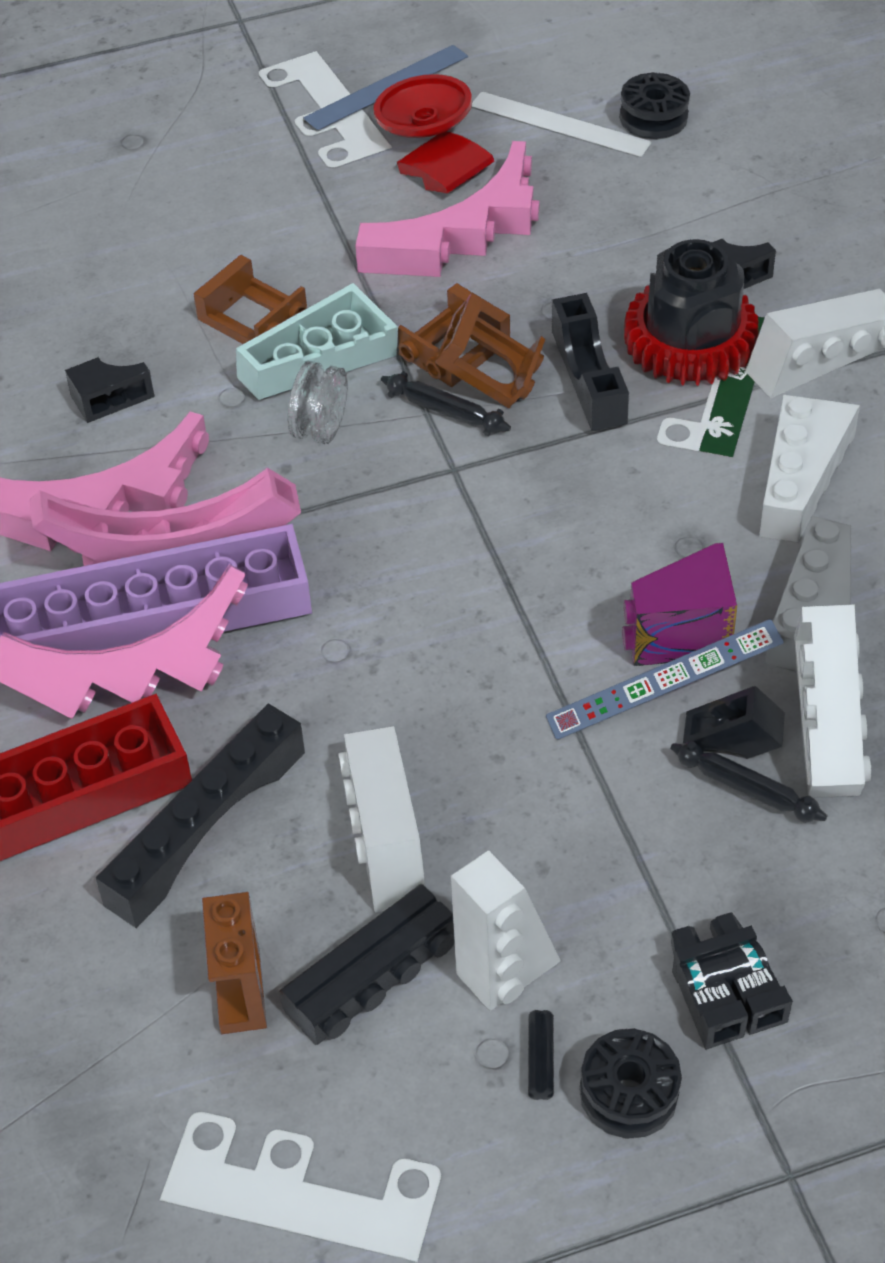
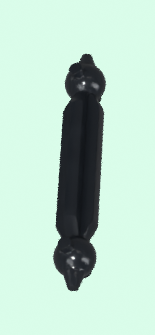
(445, 403)
(749, 782)

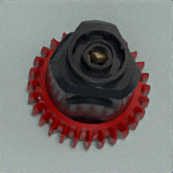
(692, 316)

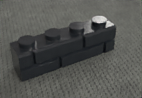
(369, 965)

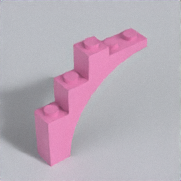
(426, 242)
(142, 484)
(111, 535)
(181, 650)

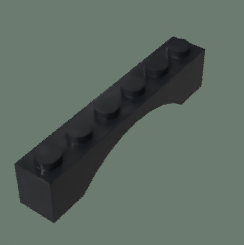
(150, 863)

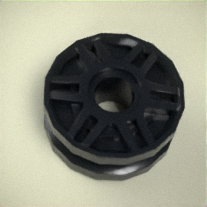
(654, 105)
(625, 1109)

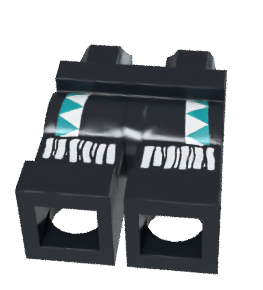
(727, 982)

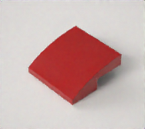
(445, 161)

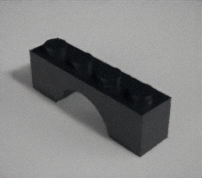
(598, 387)

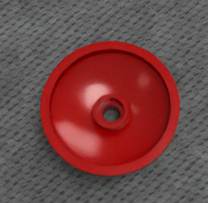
(423, 105)

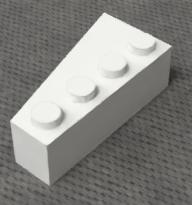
(816, 340)
(831, 701)
(497, 933)

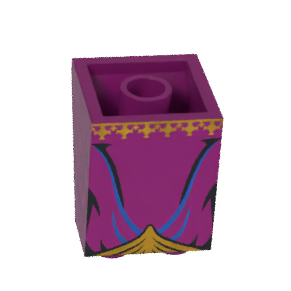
(680, 608)

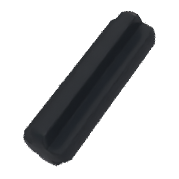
(541, 1055)

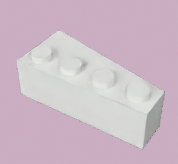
(804, 457)
(381, 815)

